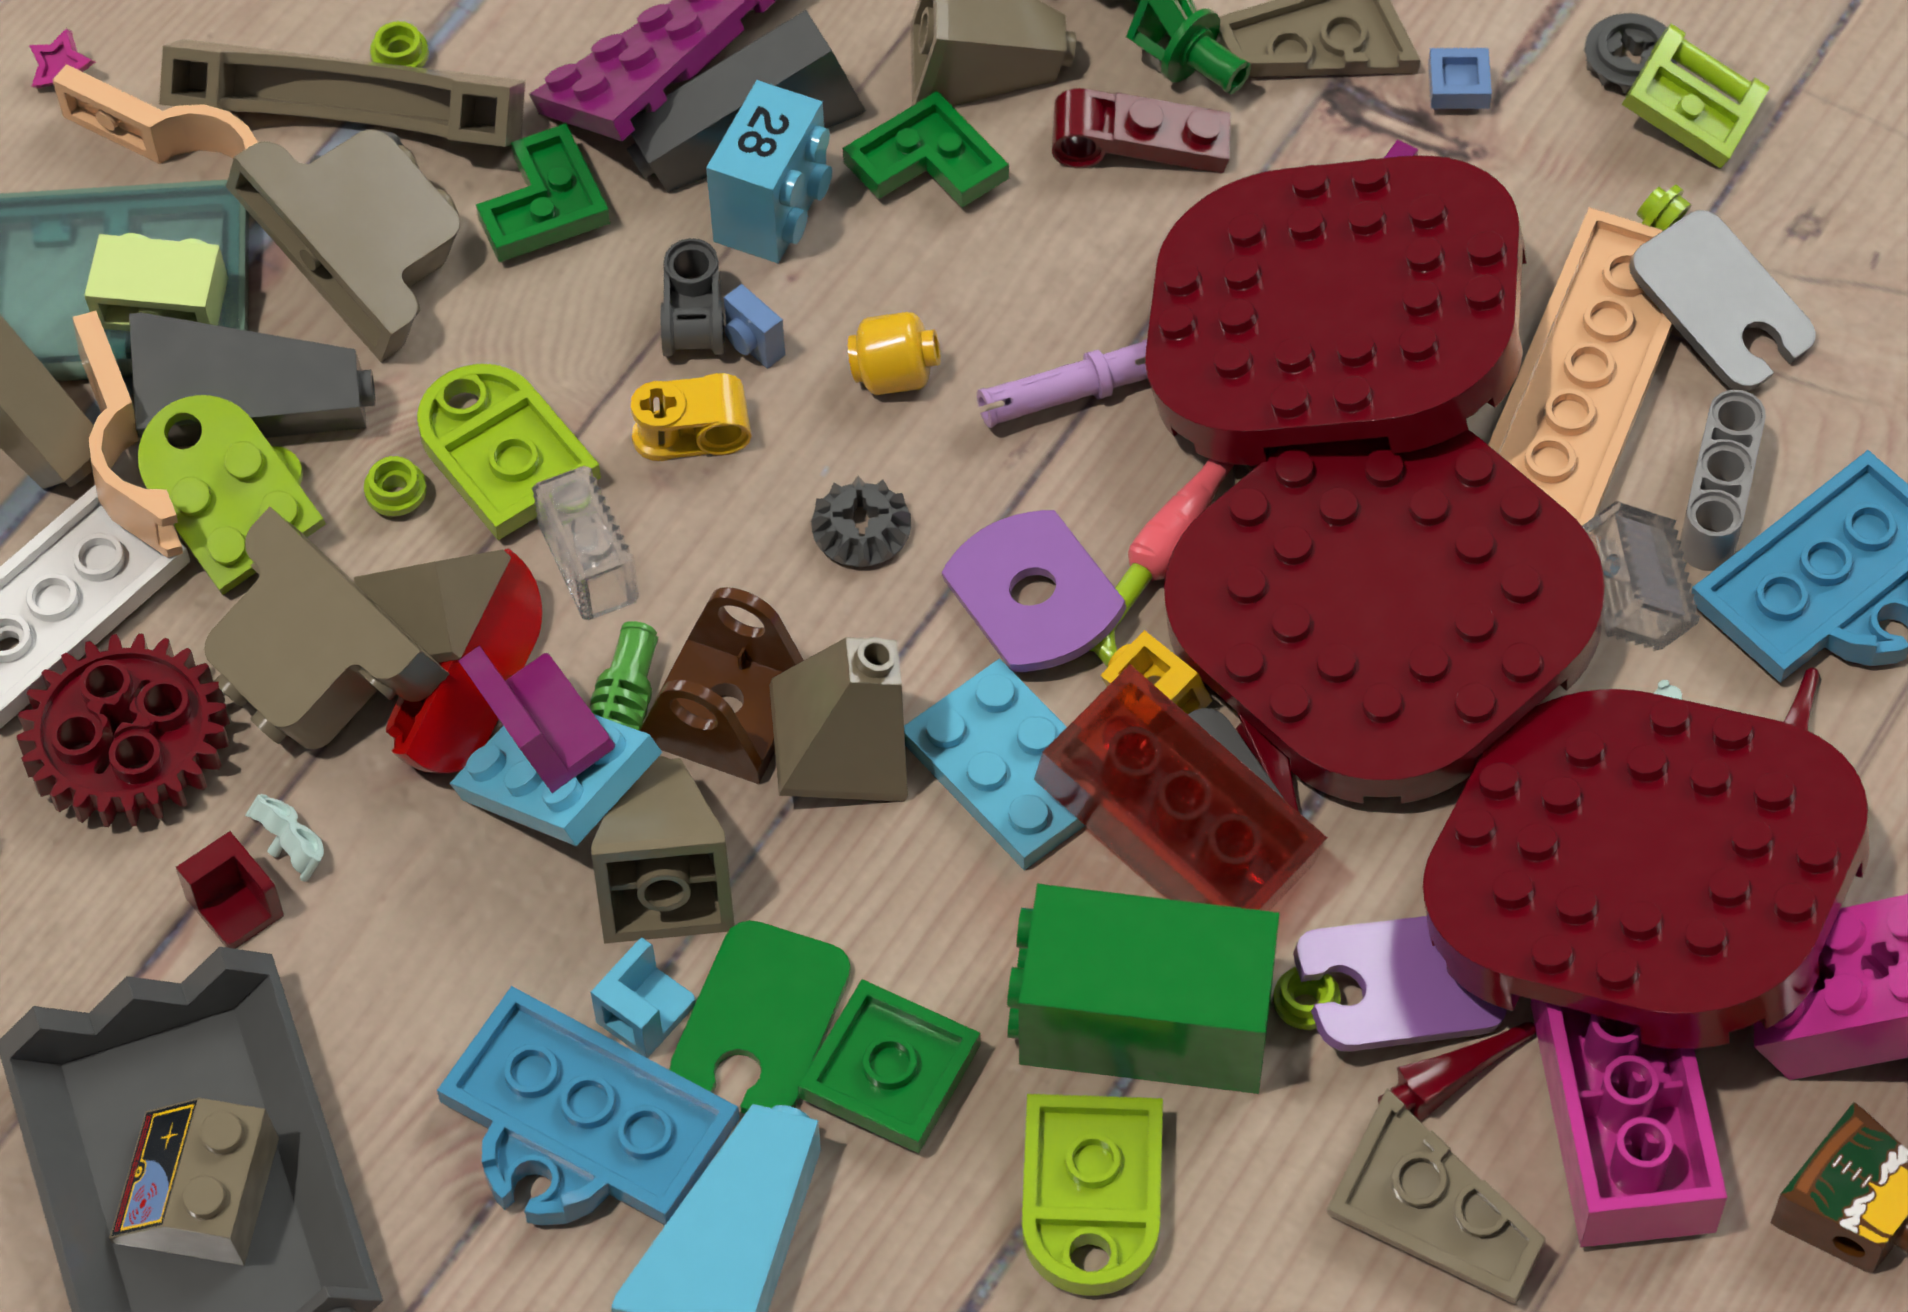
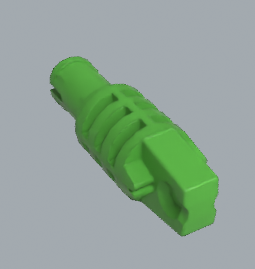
(623, 689)

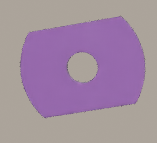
(1044, 634)

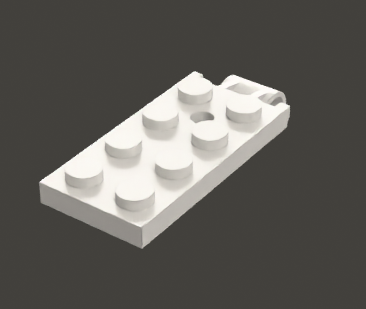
(69, 590)

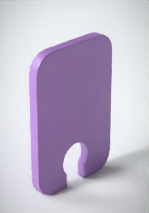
(1402, 986)

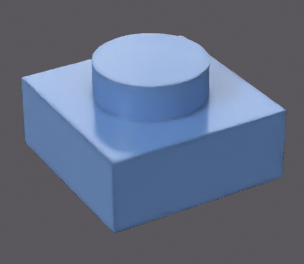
(1459, 78)
(753, 327)

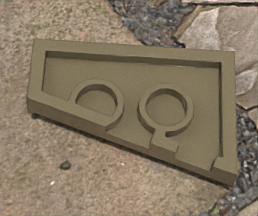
(1319, 38)
(1431, 1205)

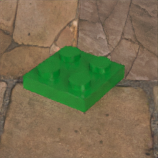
(889, 1065)

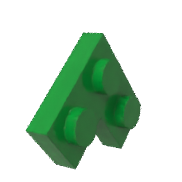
(928, 139)
(554, 206)

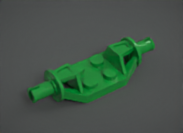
(1191, 43)

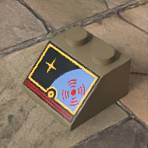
(197, 1180)

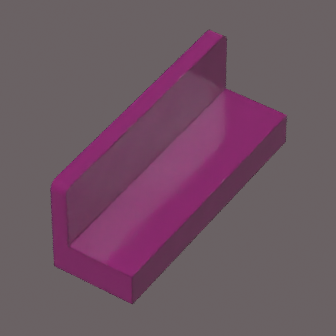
(542, 716)

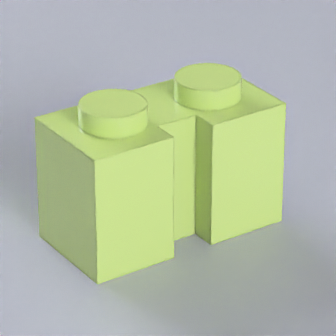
(155, 278)

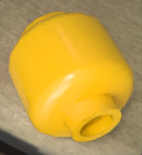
(893, 353)

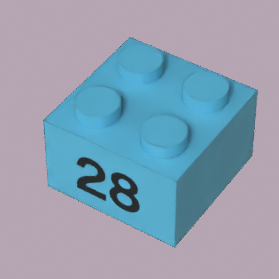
(768, 172)

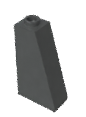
(690, 125)
(275, 379)

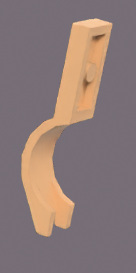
(144, 127)
(138, 510)

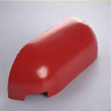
(455, 717)

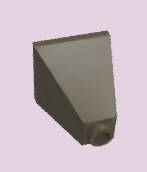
(986, 47)
(841, 723)
(662, 860)

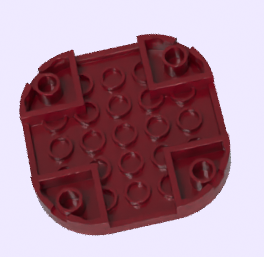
(1337, 307)
(1385, 608)
(1648, 864)

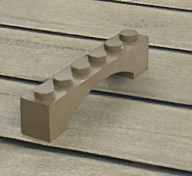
(366, 92)

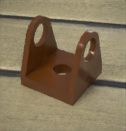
(718, 662)

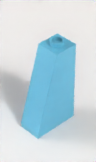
(734, 1224)

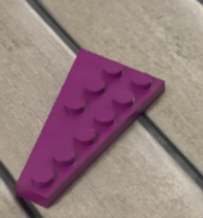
(634, 67)

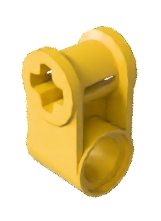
(694, 413)

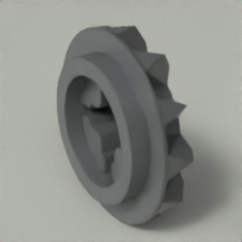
(1604, 47)
(886, 529)

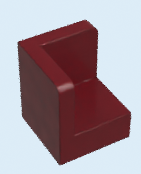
(230, 891)

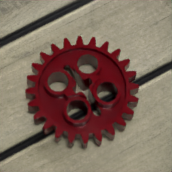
(123, 730)

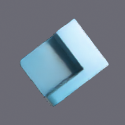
(640, 1000)

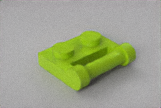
(1687, 106)

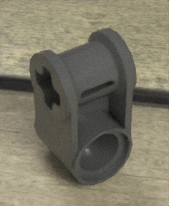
(692, 307)

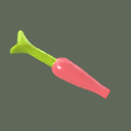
(1157, 539)

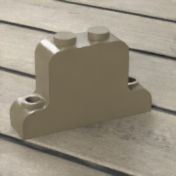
(354, 225)
(310, 642)

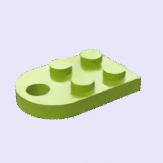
(498, 444)
(221, 484)
(1092, 1182)

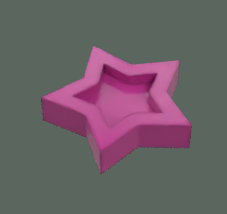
(55, 56)

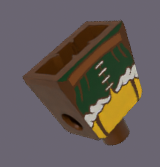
(1850, 1193)

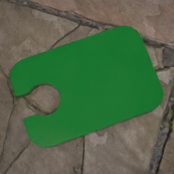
(767, 1001)

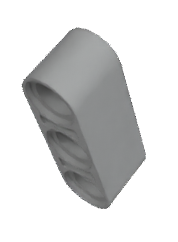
(1728, 457)

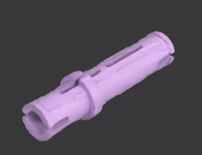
(1092, 376)

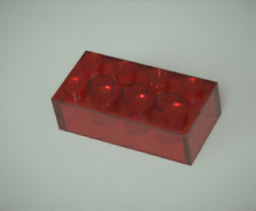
(1176, 801)

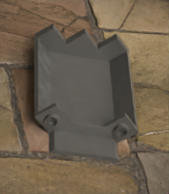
(155, 1043)

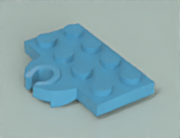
(1821, 576)
(581, 1115)

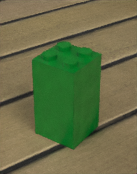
(1143, 988)

